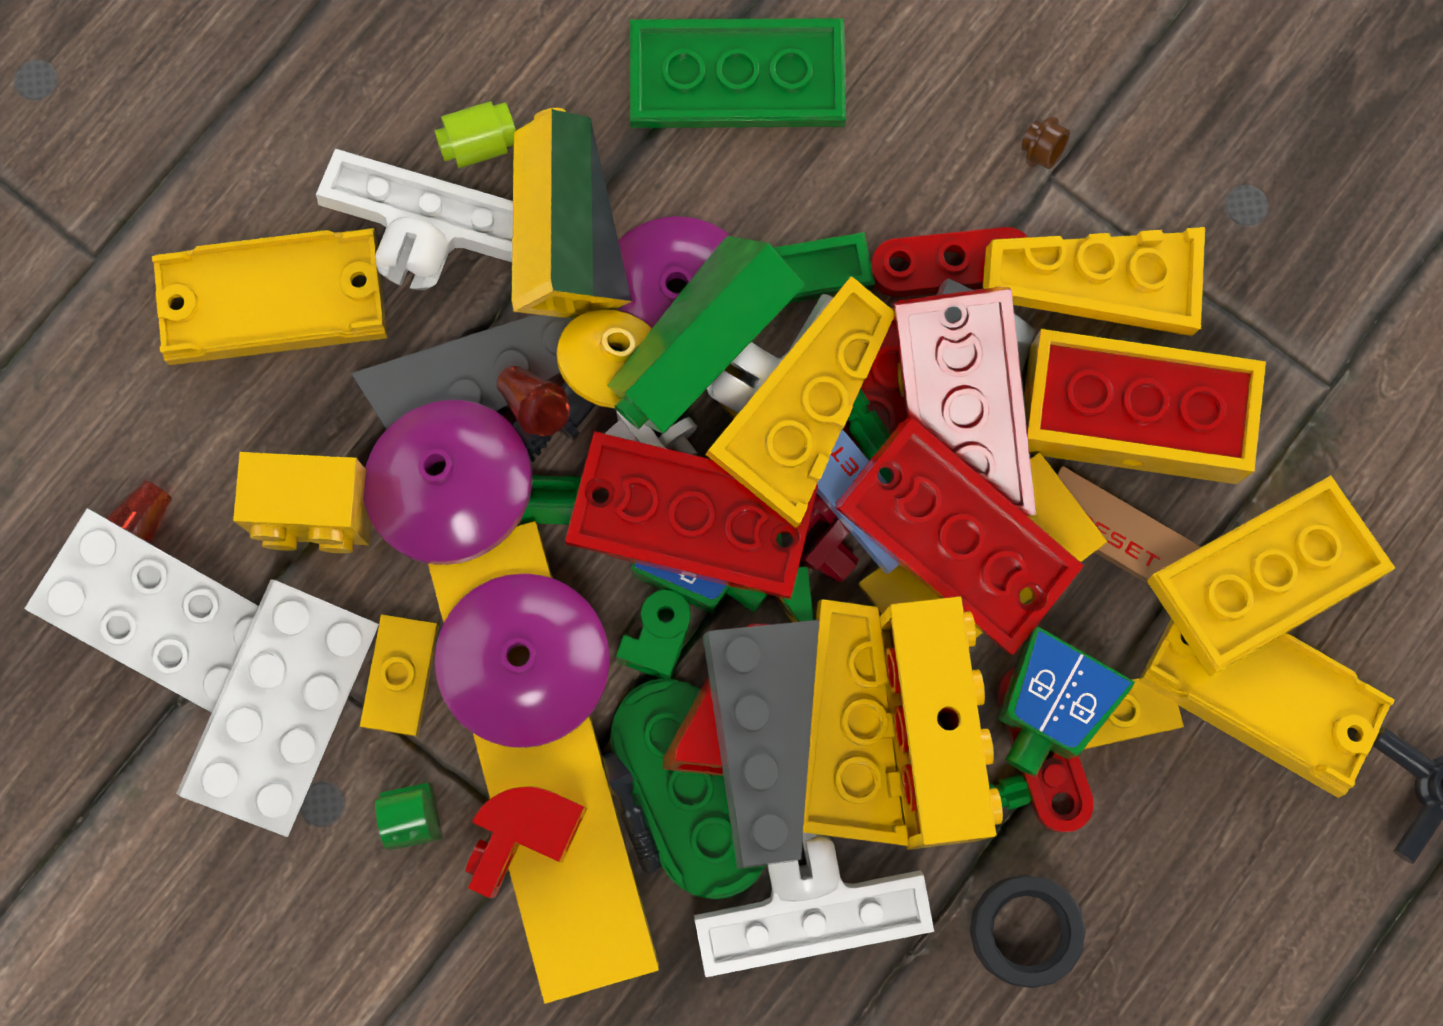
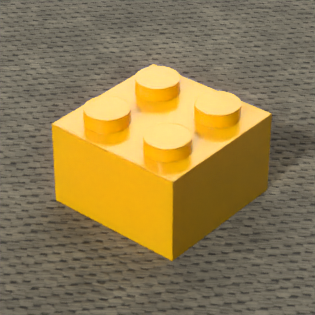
(302, 500)

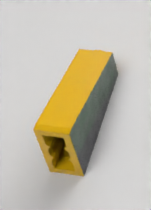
(563, 221)

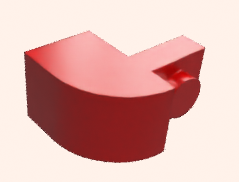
(524, 818)

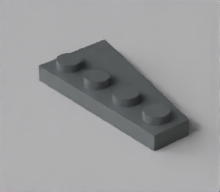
(464, 368)
(763, 725)

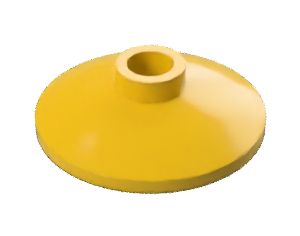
(586, 354)

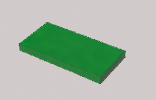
(737, 73)

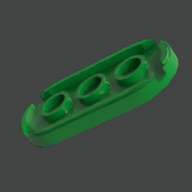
(682, 808)

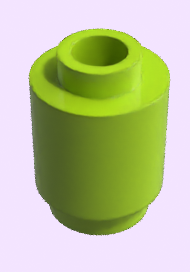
(476, 134)

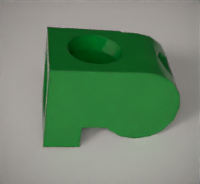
(665, 629)
(408, 816)

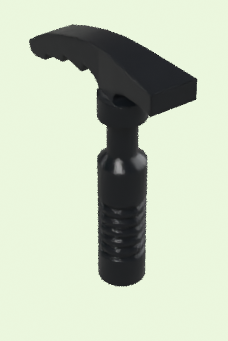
(632, 814)

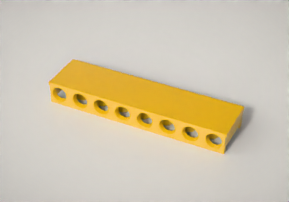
(577, 913)

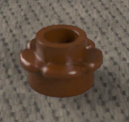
(1045, 142)

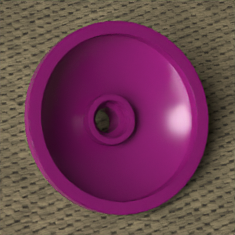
(662, 252)
(465, 506)
(548, 693)

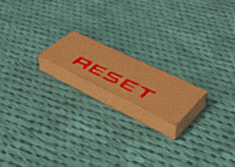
(1132, 537)

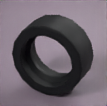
(1070, 921)

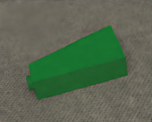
(703, 331)

